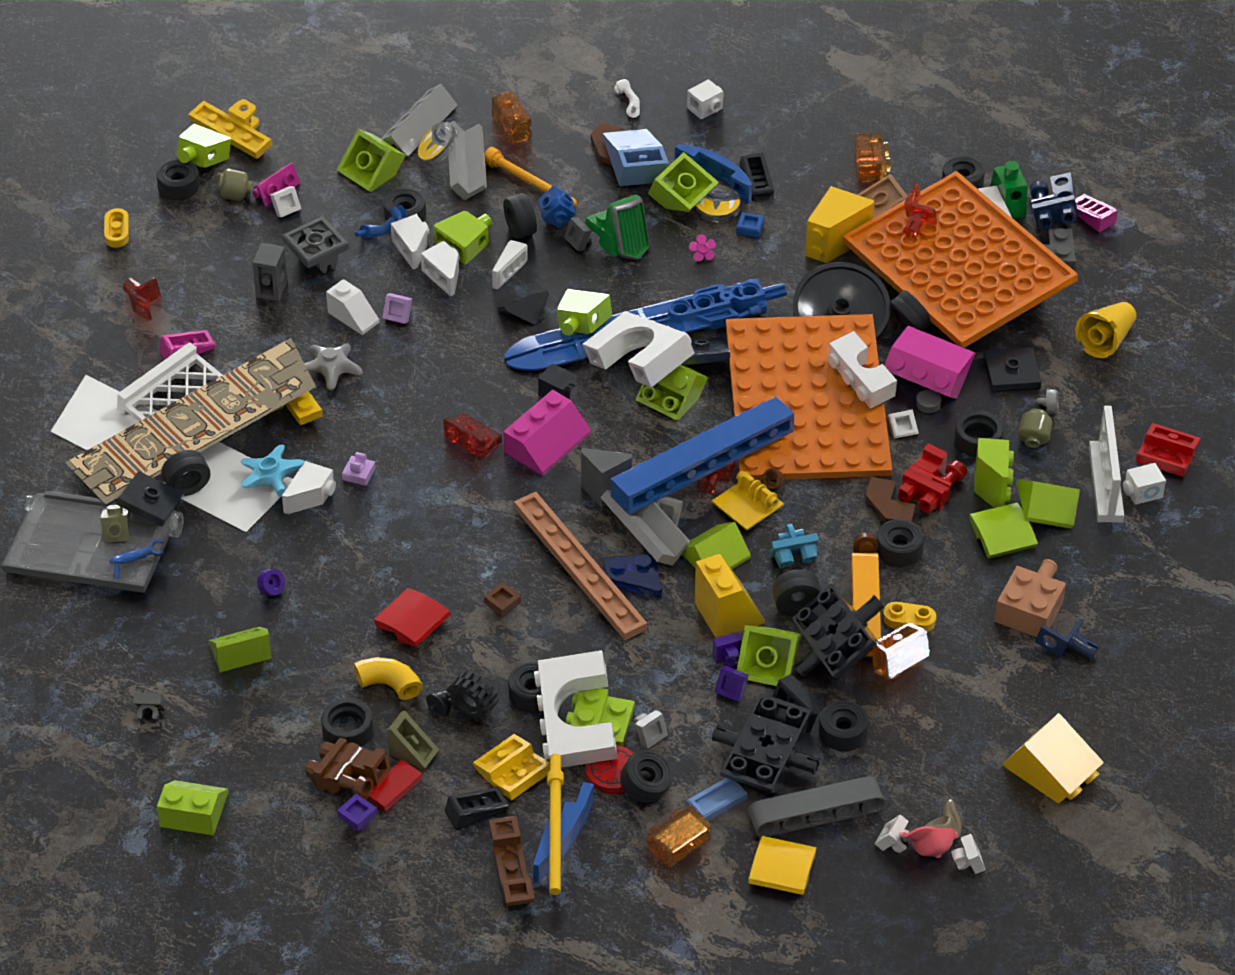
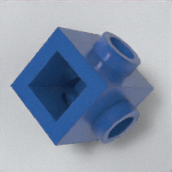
(556, 207)

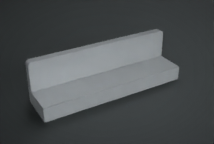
(422, 116)
(467, 162)
(652, 530)

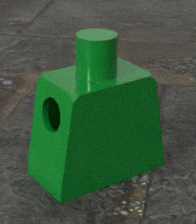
(1012, 188)

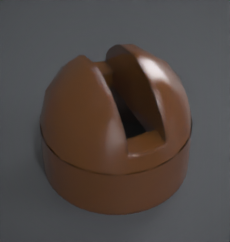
(772, 484)

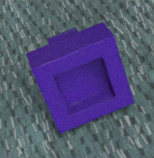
(727, 649)
(731, 683)
(357, 812)

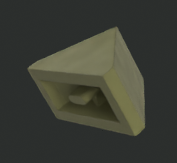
(409, 742)

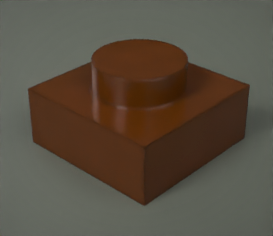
(502, 599)

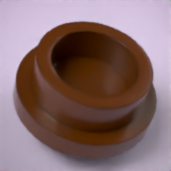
(865, 543)

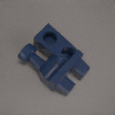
(1055, 207)

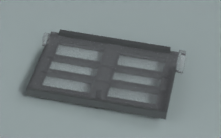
(66, 543)

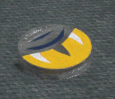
(437, 143)
(719, 204)

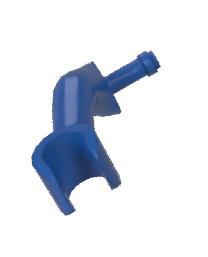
(370, 231)
(134, 555)

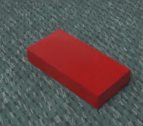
(395, 785)

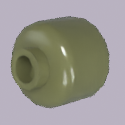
(233, 184)
(1035, 428)

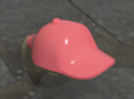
(938, 834)

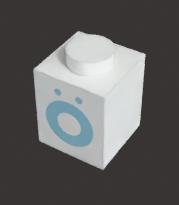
(1144, 483)

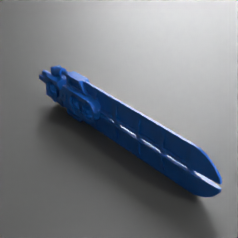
(703, 309)

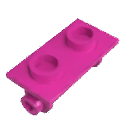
(280, 180)

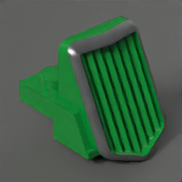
(622, 228)

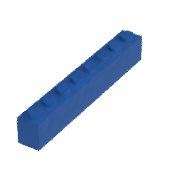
(702, 455)

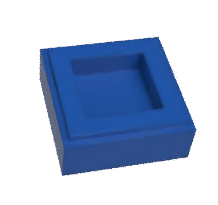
(750, 224)

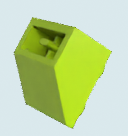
(674, 392)
(993, 471)

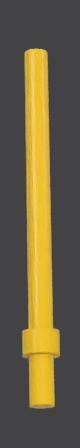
(555, 781)

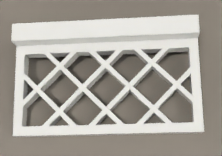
(163, 374)
(1106, 472)

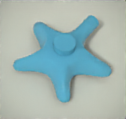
(270, 470)

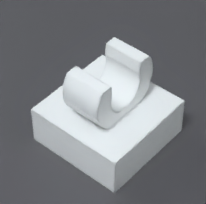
(285, 201)
(890, 835)
(968, 855)

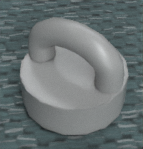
(1050, 401)

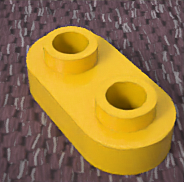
(116, 228)
(899, 614)

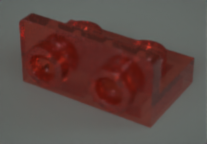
(471, 434)

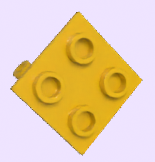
(748, 501)

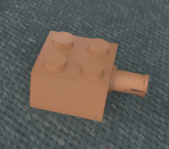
(1031, 599)

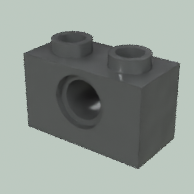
(270, 272)

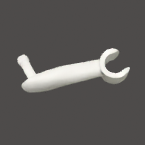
(623, 86)

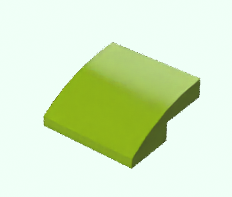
(1003, 530)

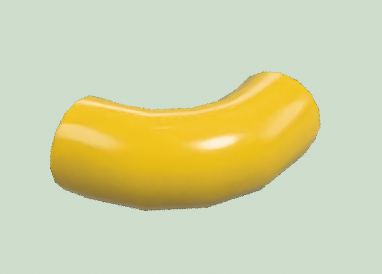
(388, 672)

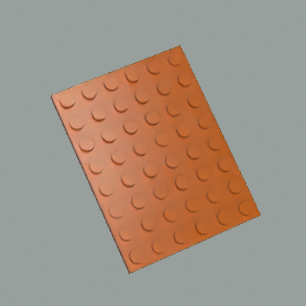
(966, 269)
(832, 427)

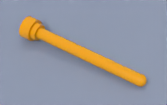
(494, 157)

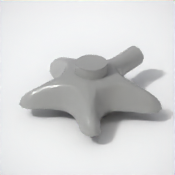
(332, 363)

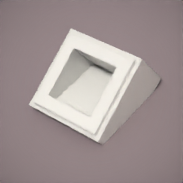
(902, 424)

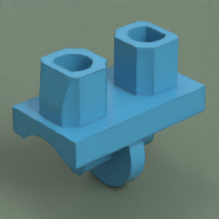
(791, 543)

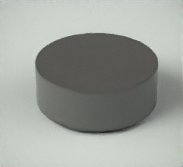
(928, 401)

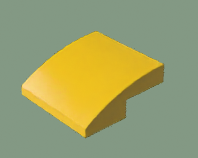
(512, 766)
(782, 865)

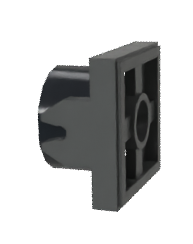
(316, 249)

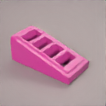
(1103, 214)
(173, 342)

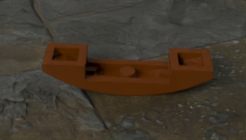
(510, 861)

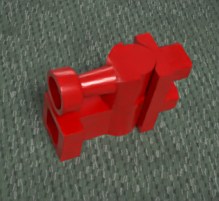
(924, 482)

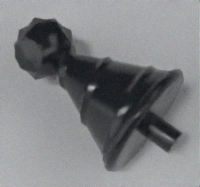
(438, 702)

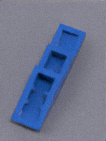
(572, 820)

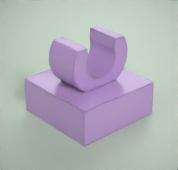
(397, 308)
(358, 469)

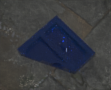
(634, 572)

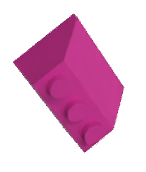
(929, 361)
(546, 433)

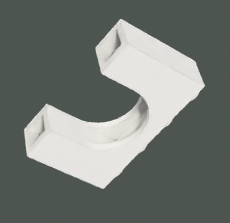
(664, 349)
(558, 680)

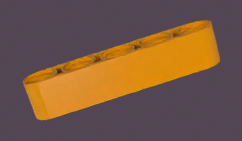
(865, 585)

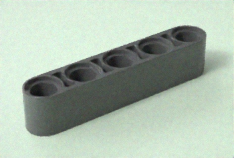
(816, 806)

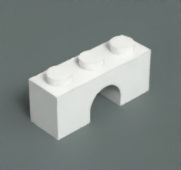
(870, 384)

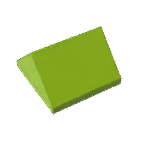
(1048, 503)
(722, 540)
(241, 648)

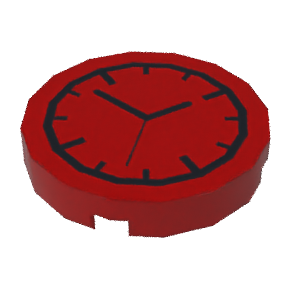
(606, 774)

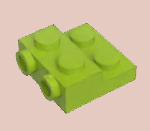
(597, 707)

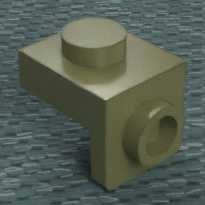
(115, 524)

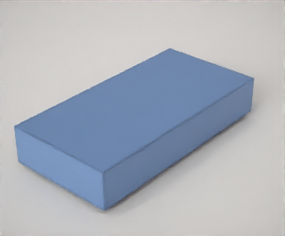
(718, 798)

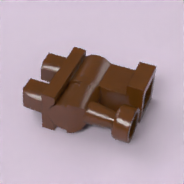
(348, 767)

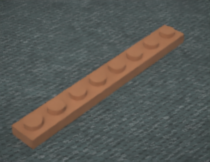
(580, 566)

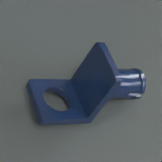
(1073, 640)

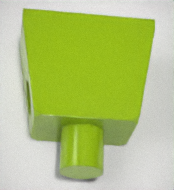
(203, 146)
(464, 233)
(583, 311)

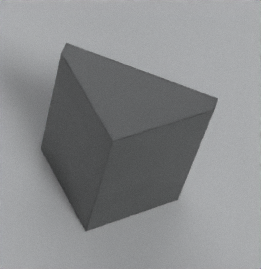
(599, 468)

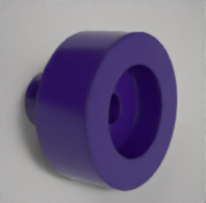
(271, 582)

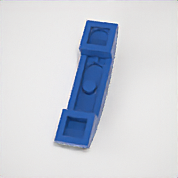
(719, 168)

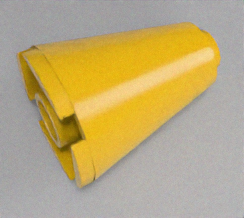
(1105, 329)

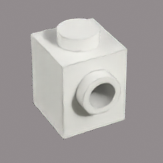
(705, 99)

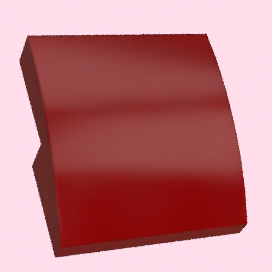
(1168, 449)
(412, 617)

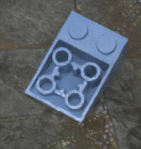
(635, 156)

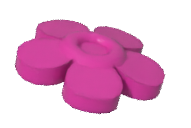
(703, 248)

